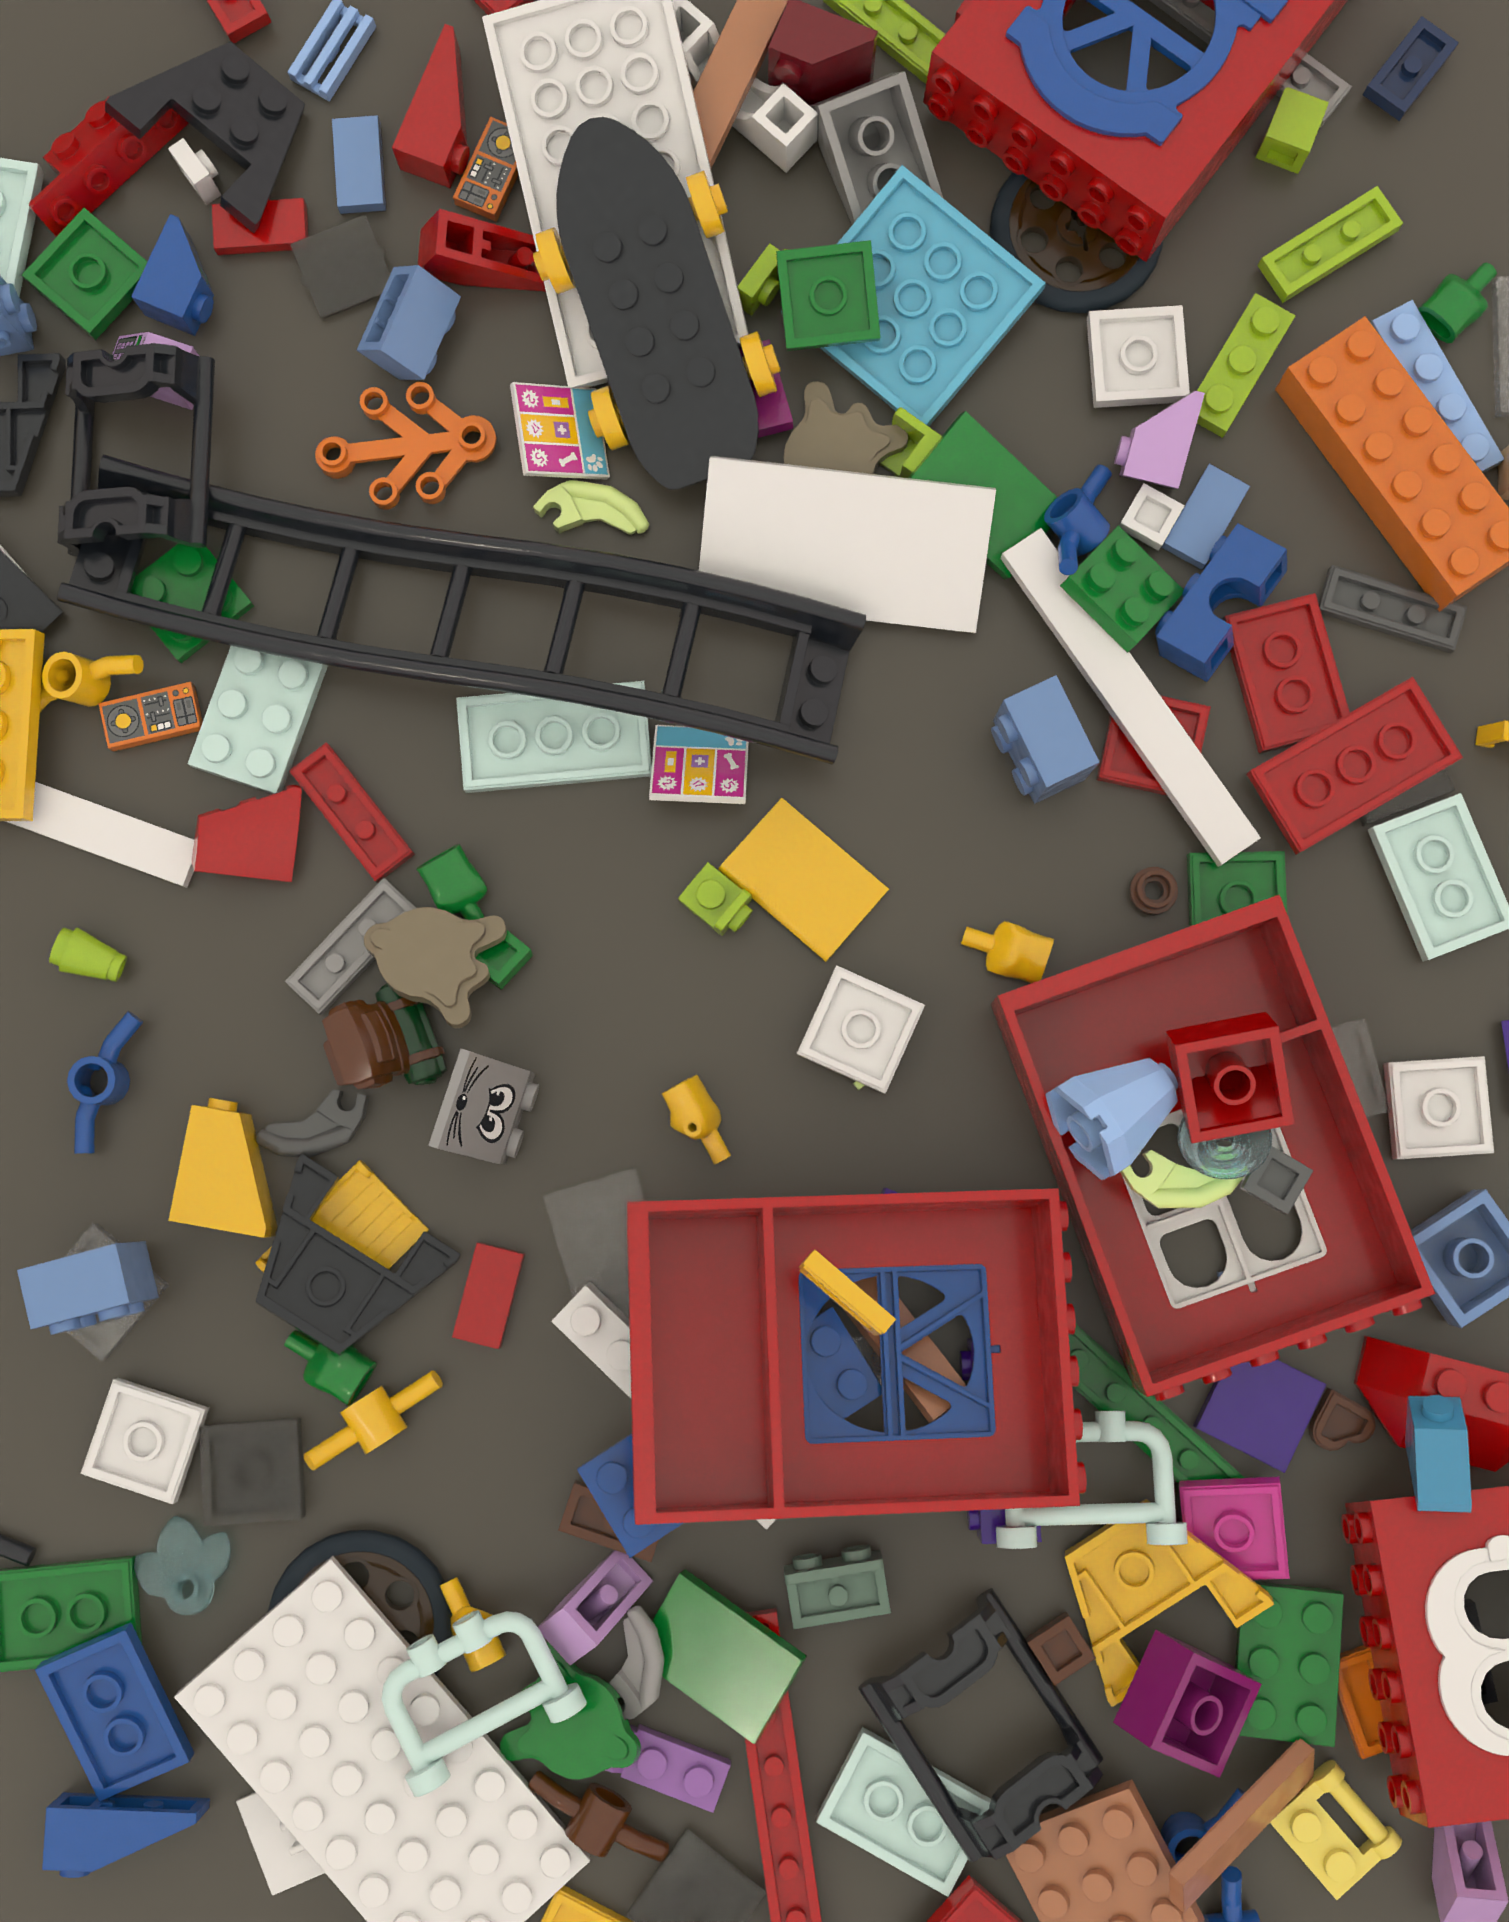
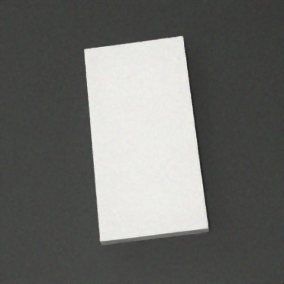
(851, 539)

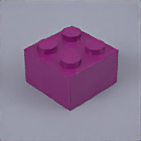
(1187, 1704)

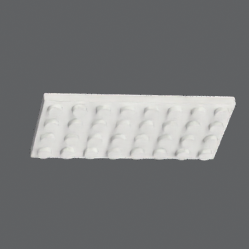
(591, 61)
(310, 1735)

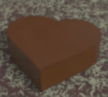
(1340, 1421)

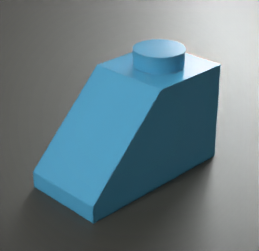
(1438, 1453)

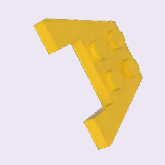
(1129, 1582)

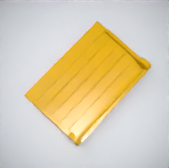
(803, 879)
(367, 1218)

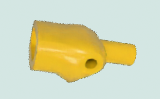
(1012, 951)
(696, 1116)
(460, 1607)

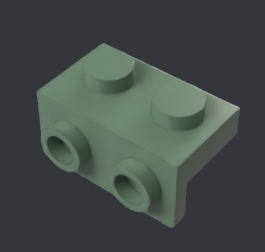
(836, 1587)

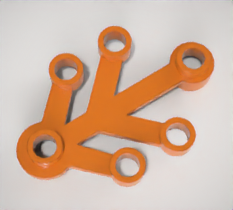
(413, 446)

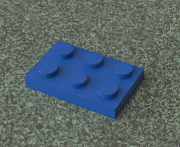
(115, 1711)

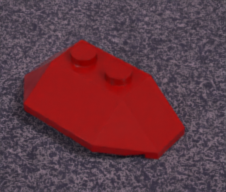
(1393, 1372)

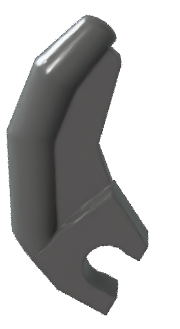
(320, 1132)

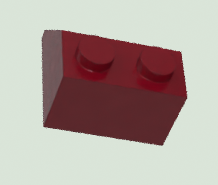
(819, 53)

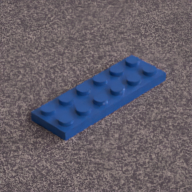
(837, 1375)

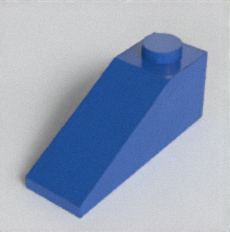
(91, 1834)

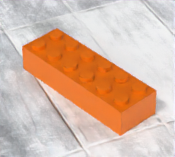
(1400, 462)

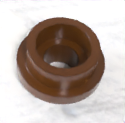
(1166, 883)

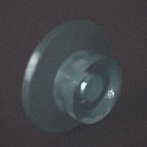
(1230, 1162)

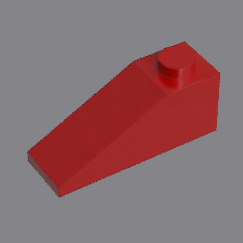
(434, 128)
(478, 253)

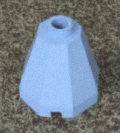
(1113, 1112)

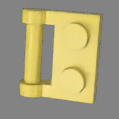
(1323, 1843)

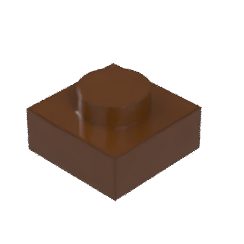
(1060, 1648)

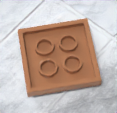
(1099, 1863)

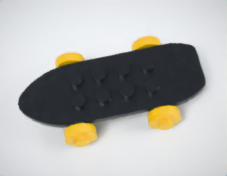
(653, 305)

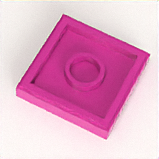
(1240, 1522)

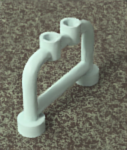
(1158, 1515)
(428, 1656)

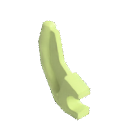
(592, 502)
(1175, 1185)

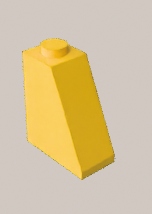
(222, 1174)

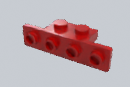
(95, 163)

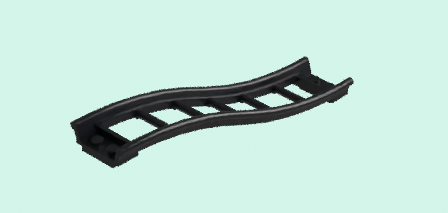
(812, 678)

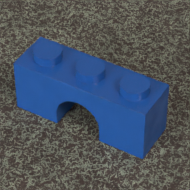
(1239, 567)

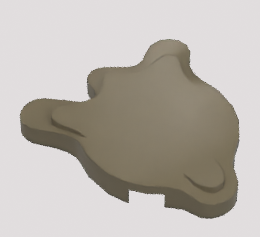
(840, 440)
(433, 957)

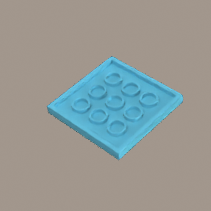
(940, 298)

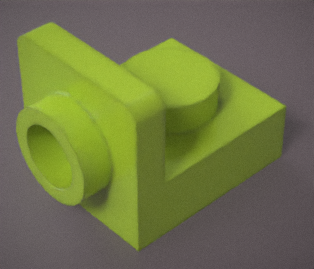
(760, 282)
(717, 900)

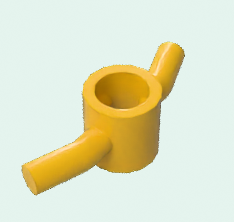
(83, 679)
(373, 1420)

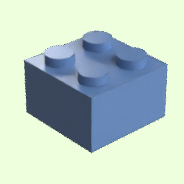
(1043, 740)
(1466, 1256)
(78, 1287)

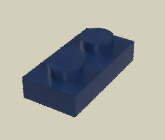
(1410, 68)

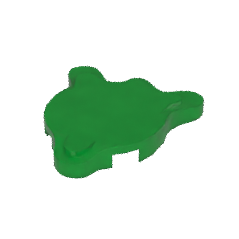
(583, 1743)

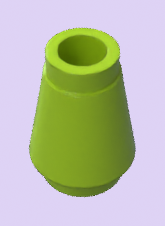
(86, 956)

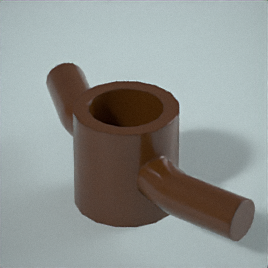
(598, 1819)

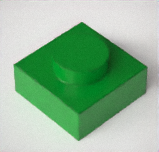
(505, 959)

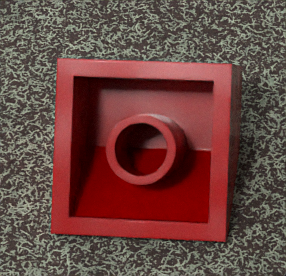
(1230, 1076)

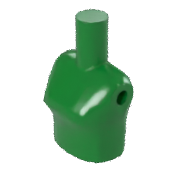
(1457, 303)
(454, 883)
(334, 1374)

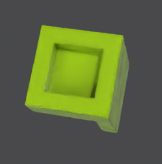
(1292, 130)
(920, 442)

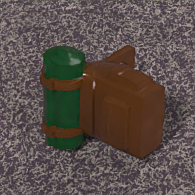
(382, 1041)

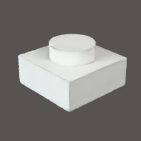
(197, 170)
(1151, 516)

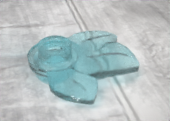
(182, 1558)

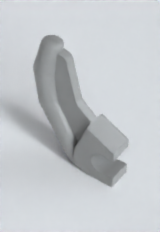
(642, 1672)

